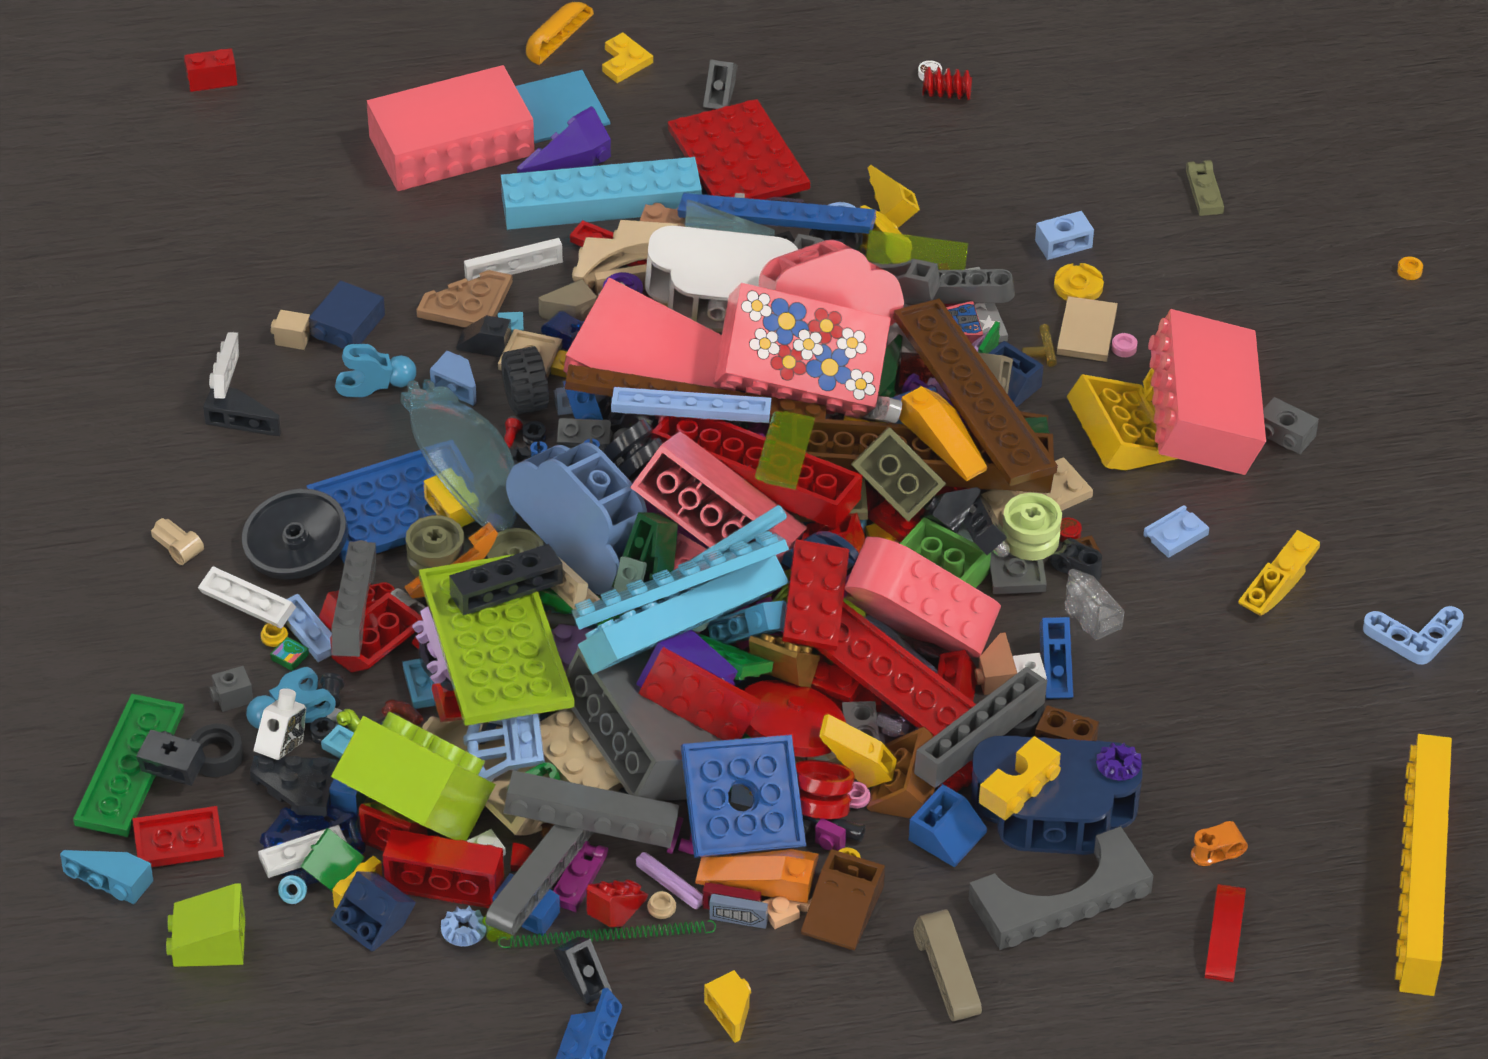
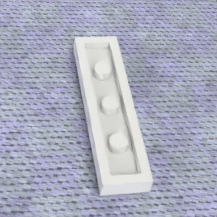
(516, 259)
(225, 365)
(247, 597)

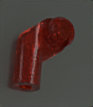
(403, 709)

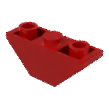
(614, 901)

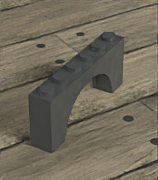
(1021, 916)

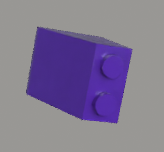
(695, 650)

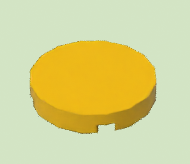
(1078, 281)

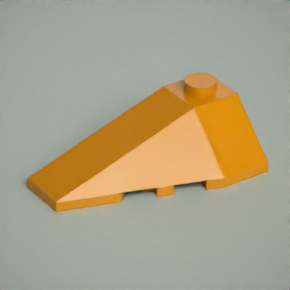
(942, 430)

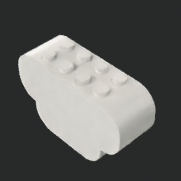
(701, 267)

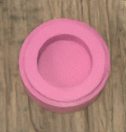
(1124, 345)

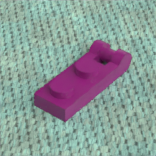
(579, 875)

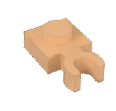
(783, 911)

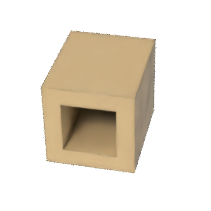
(291, 329)

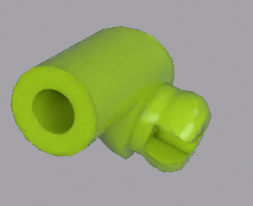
(349, 718)

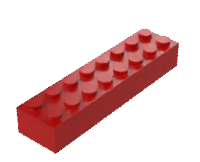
(823, 488)

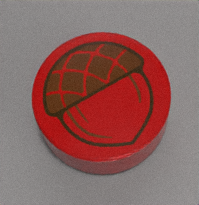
(1070, 529)

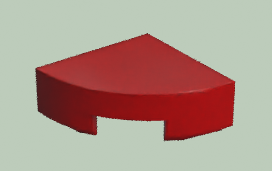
(519, 855)

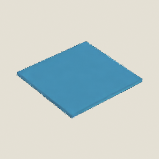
(557, 100)

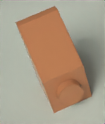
(995, 665)

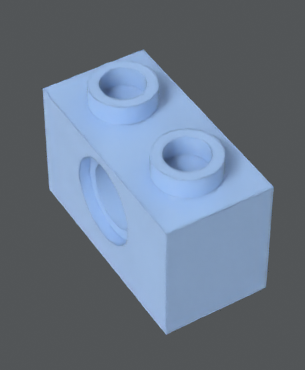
(1064, 235)

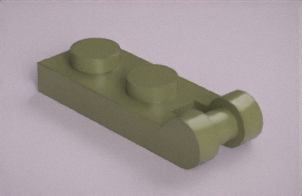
(1204, 188)

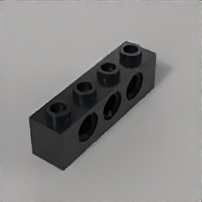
(506, 579)

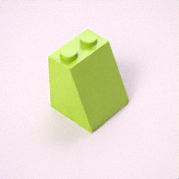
(208, 929)

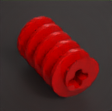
(947, 82)

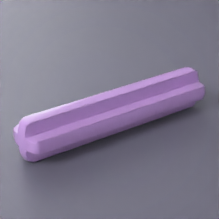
(669, 880)

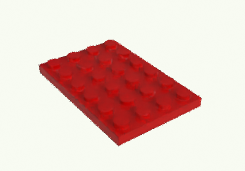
(739, 152)

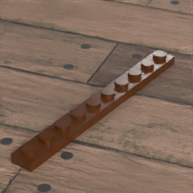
(603, 383)

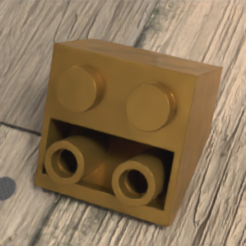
(791, 661)

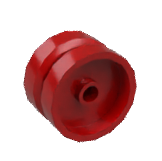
(824, 788)

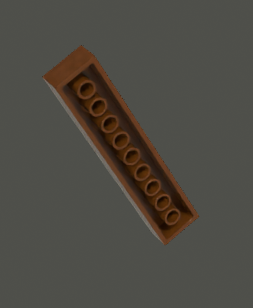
(845, 440)

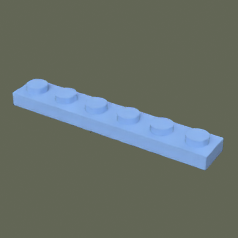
(691, 405)

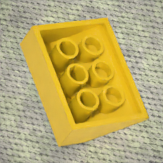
(1117, 421)

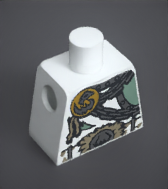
(281, 726)

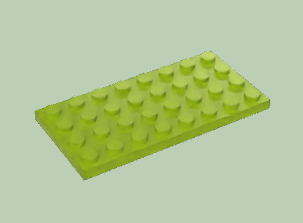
(496, 657)

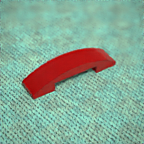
(1225, 933)

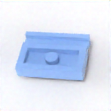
(1176, 531)

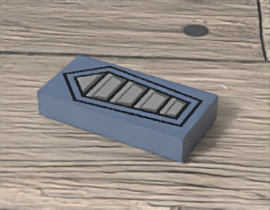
(738, 911)

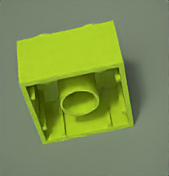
(416, 775)

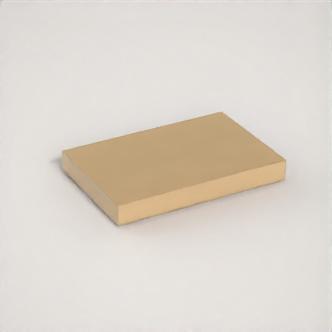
(1087, 329)

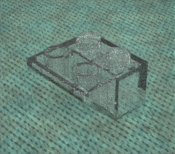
(1092, 605)

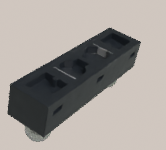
(986, 529)

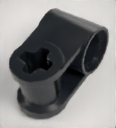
(1077, 557)

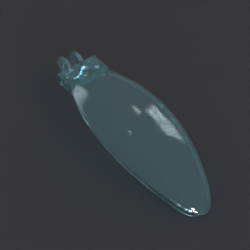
(462, 452)

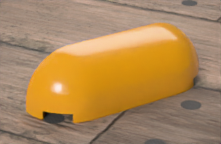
(556, 30)

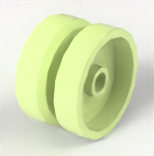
(1032, 526)

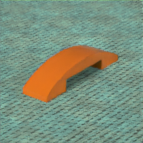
(482, 541)

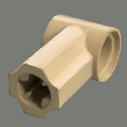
(180, 544)

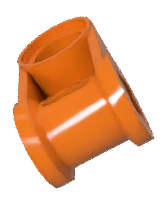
(1219, 842)

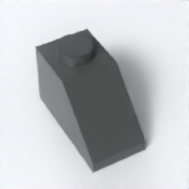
(719, 84)

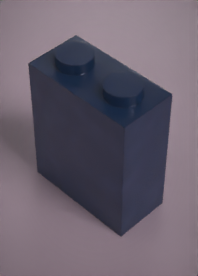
(346, 315)

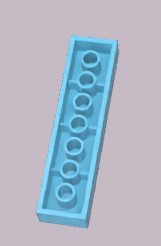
(595, 192)
(680, 612)

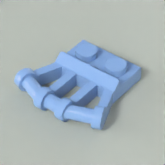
(522, 744)

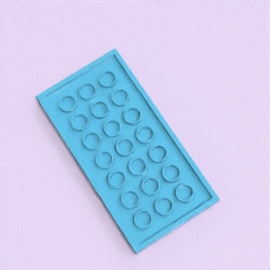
(688, 575)

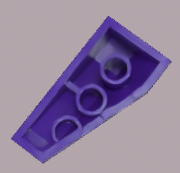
(579, 145)

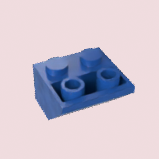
(946, 826)

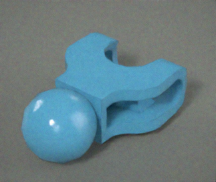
(372, 371)
(305, 694)

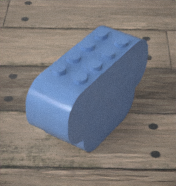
(578, 508)

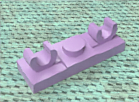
(429, 634)

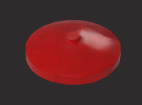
(794, 712)

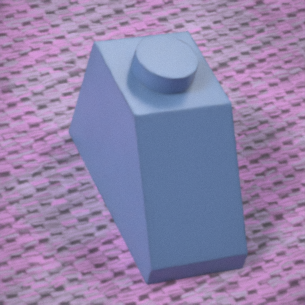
(455, 373)

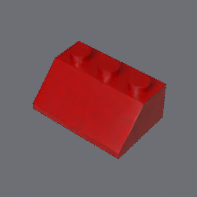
(385, 627)

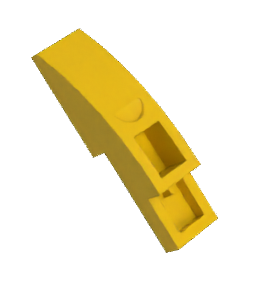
(1280, 575)

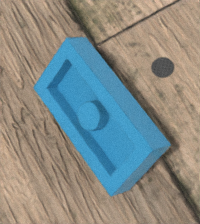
(418, 684)

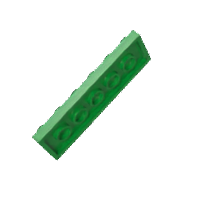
(118, 782)

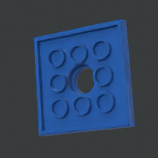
(770, 774)

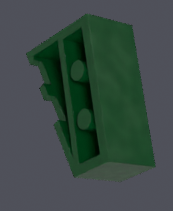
(652, 542)

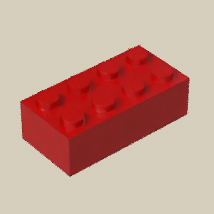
(443, 868)

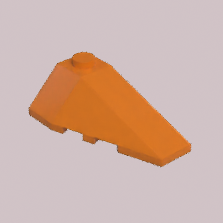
(773, 873)

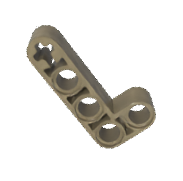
(940, 940)

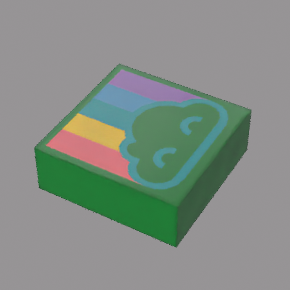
(289, 653)

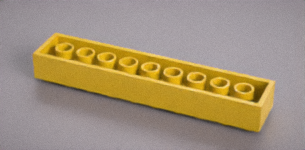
(1423, 865)

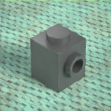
(231, 688)

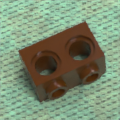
(1065, 725)

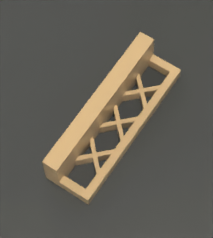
(573, 588)

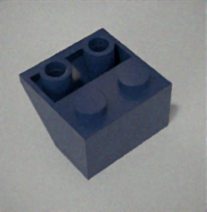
(1025, 373)
(372, 909)

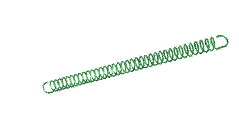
(613, 935)

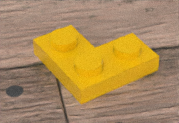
(627, 59)

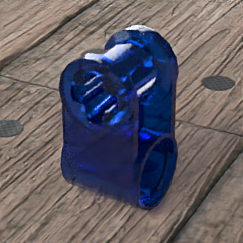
(562, 327)

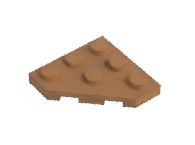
(466, 300)

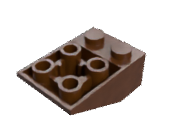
(844, 899)

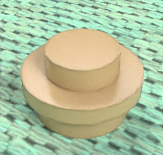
(661, 905)

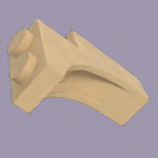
(627, 246)

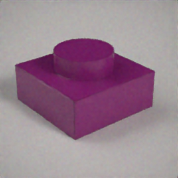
(830, 835)

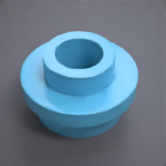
(286, 895)

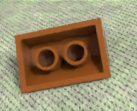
(906, 791)

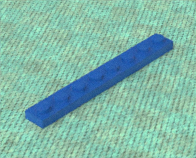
(788, 213)

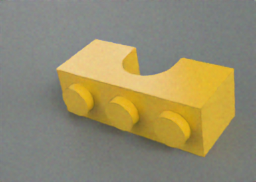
(1008, 793)

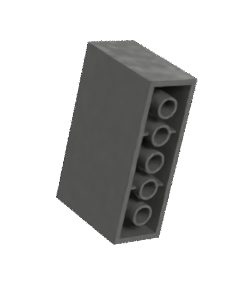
(631, 731)

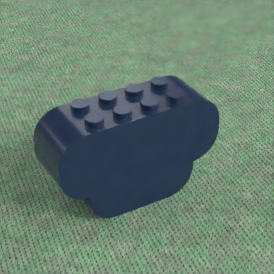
(1066, 810)

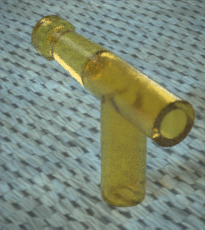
(1046, 350)

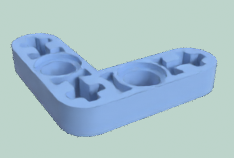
(1418, 641)

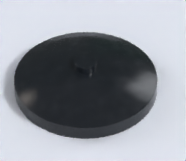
(295, 534)

